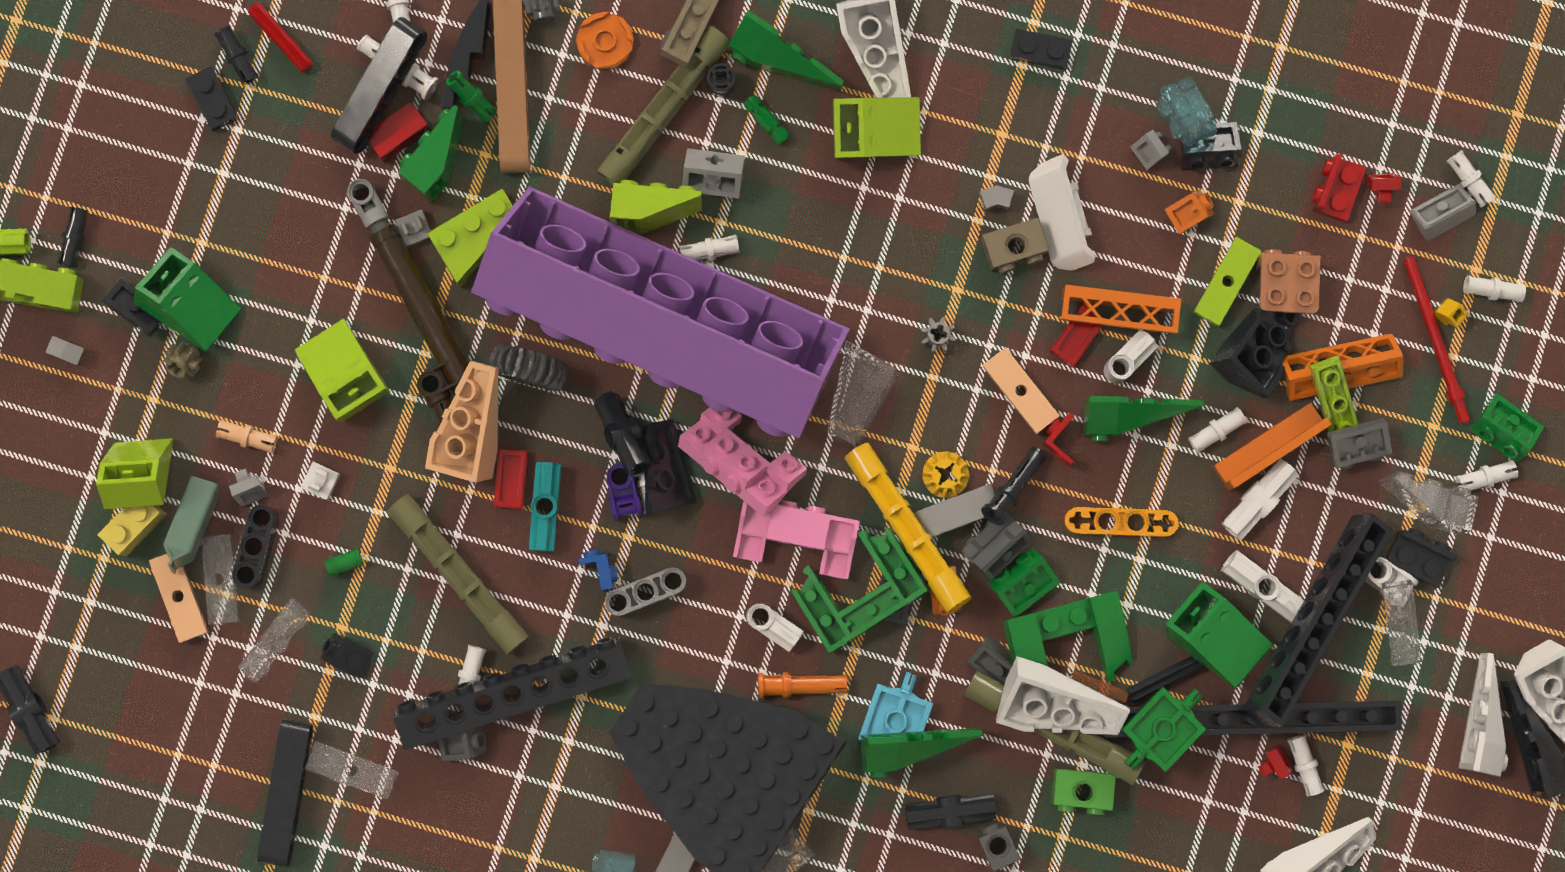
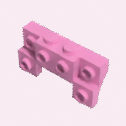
(737, 464)
(801, 528)

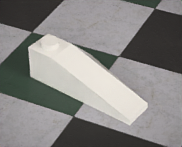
(876, 43)
(1543, 683)
(1049, 700)
(1484, 734)
(1327, 852)

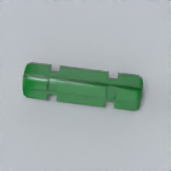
(766, 119)

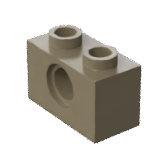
(1027, 233)

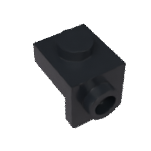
(345, 655)

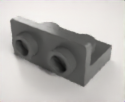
(1359, 443)

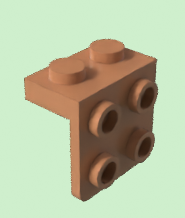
(1289, 282)

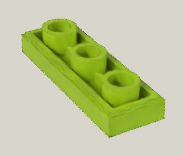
(1234, 266)
(1330, 387)

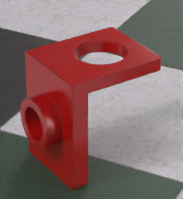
(1054, 430)

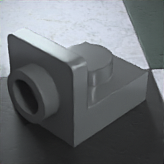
(463, 745)

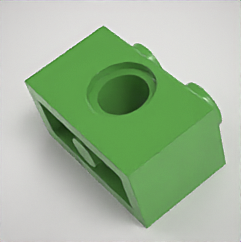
(1101, 790)

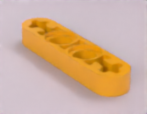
(1120, 522)

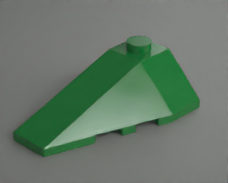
(763, 49)
(1116, 415)
(897, 750)

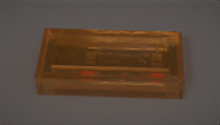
(1104, 688)

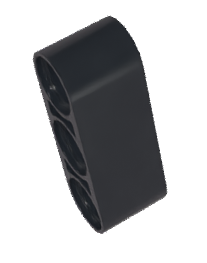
(244, 557)

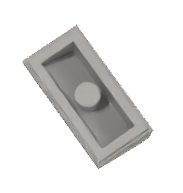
(1443, 212)

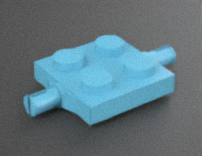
(896, 710)

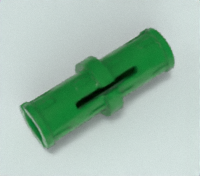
(471, 96)

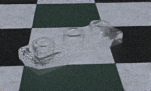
(222, 598)
(1404, 636)
(274, 640)
(335, 763)

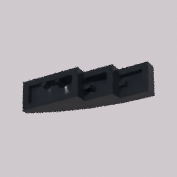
(469, 46)

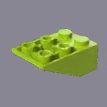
(876, 127)
(652, 206)
(341, 371)
(134, 473)

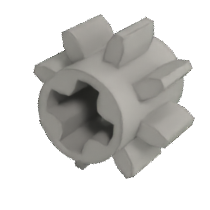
(930, 337)

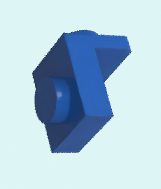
(606, 572)

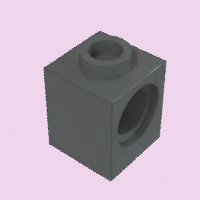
(1007, 856)

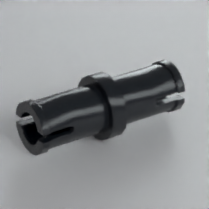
(236, 55)
(73, 236)

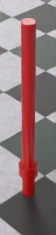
(1455, 393)

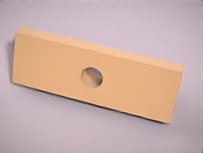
(1009, 375)
(186, 614)

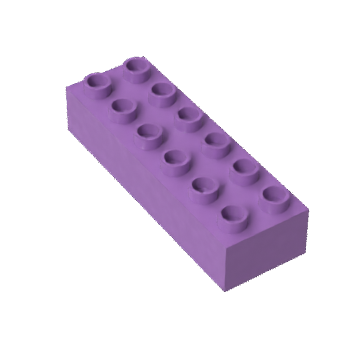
(659, 312)

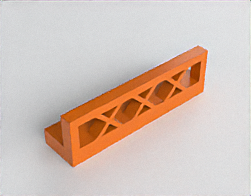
(1120, 299)
(1358, 371)
(1270, 446)

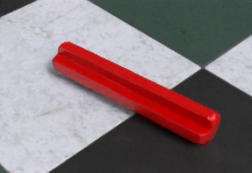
(280, 37)

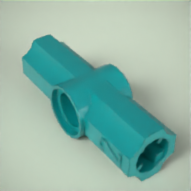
(545, 487)

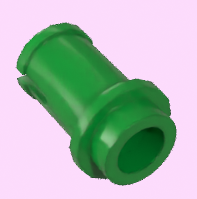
(343, 562)

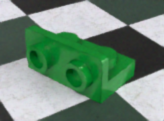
(1507, 428)
(1024, 582)

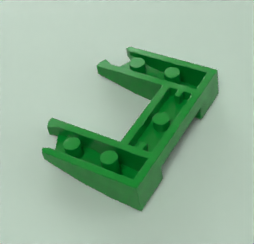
(1100, 613)
(842, 627)

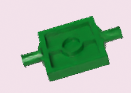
(1163, 729)

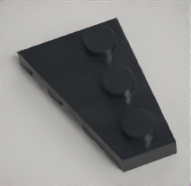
(668, 479)

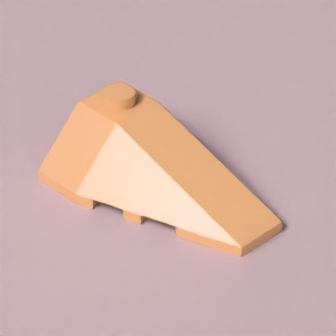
(468, 433)

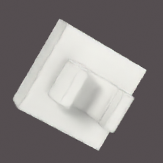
(320, 480)

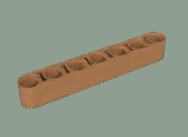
(511, 86)

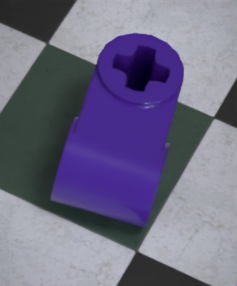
(623, 495)

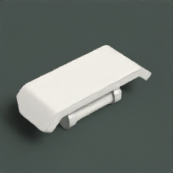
(1061, 215)

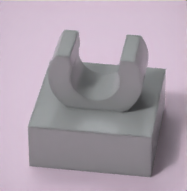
(1150, 149)
(414, 228)
(247, 489)

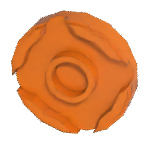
(605, 41)

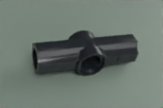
(622, 434)
(27, 710)
(950, 811)

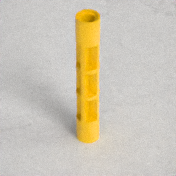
(918, 543)

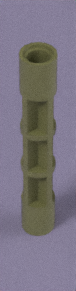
(663, 107)
(455, 571)
(1092, 747)

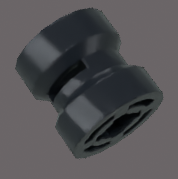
(721, 85)

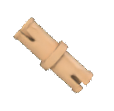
(247, 436)

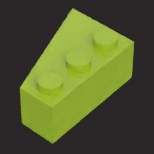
(465, 236)
(40, 287)

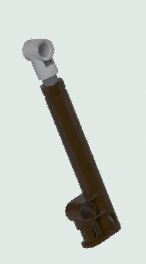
(417, 297)

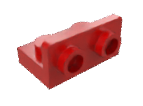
(1338, 189)

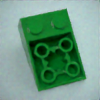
(433, 162)
(185, 299)
(1217, 635)

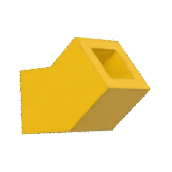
(1450, 313)

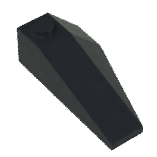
(1256, 351)
(1539, 753)

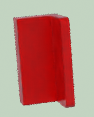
(398, 132)

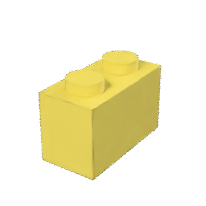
(131, 527)

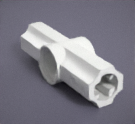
(1260, 499)
(1250, 575)

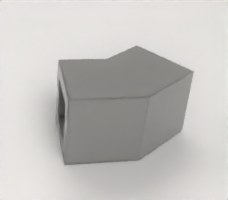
(996, 197)
(64, 350)

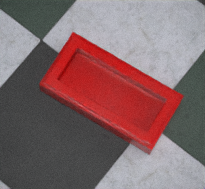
(1075, 339)
(510, 479)

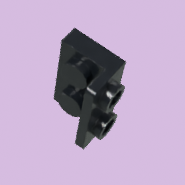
(1214, 152)
(1420, 557)

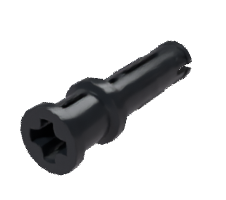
(1008, 494)

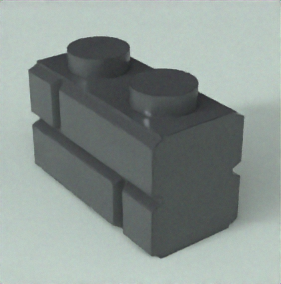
(996, 547)

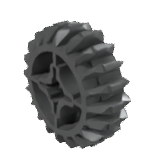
(529, 367)

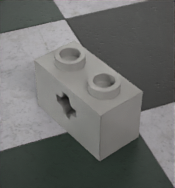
(714, 172)

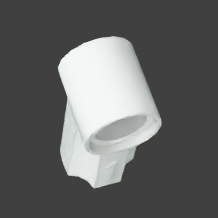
(1131, 356)
(776, 628)

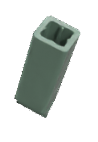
(190, 522)

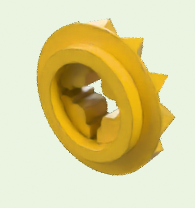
(932, 477)

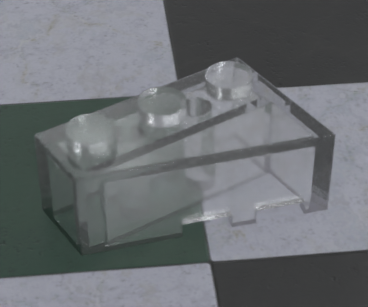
(859, 394)

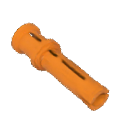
(785, 685)

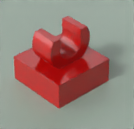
(1382, 185)
(1277, 762)

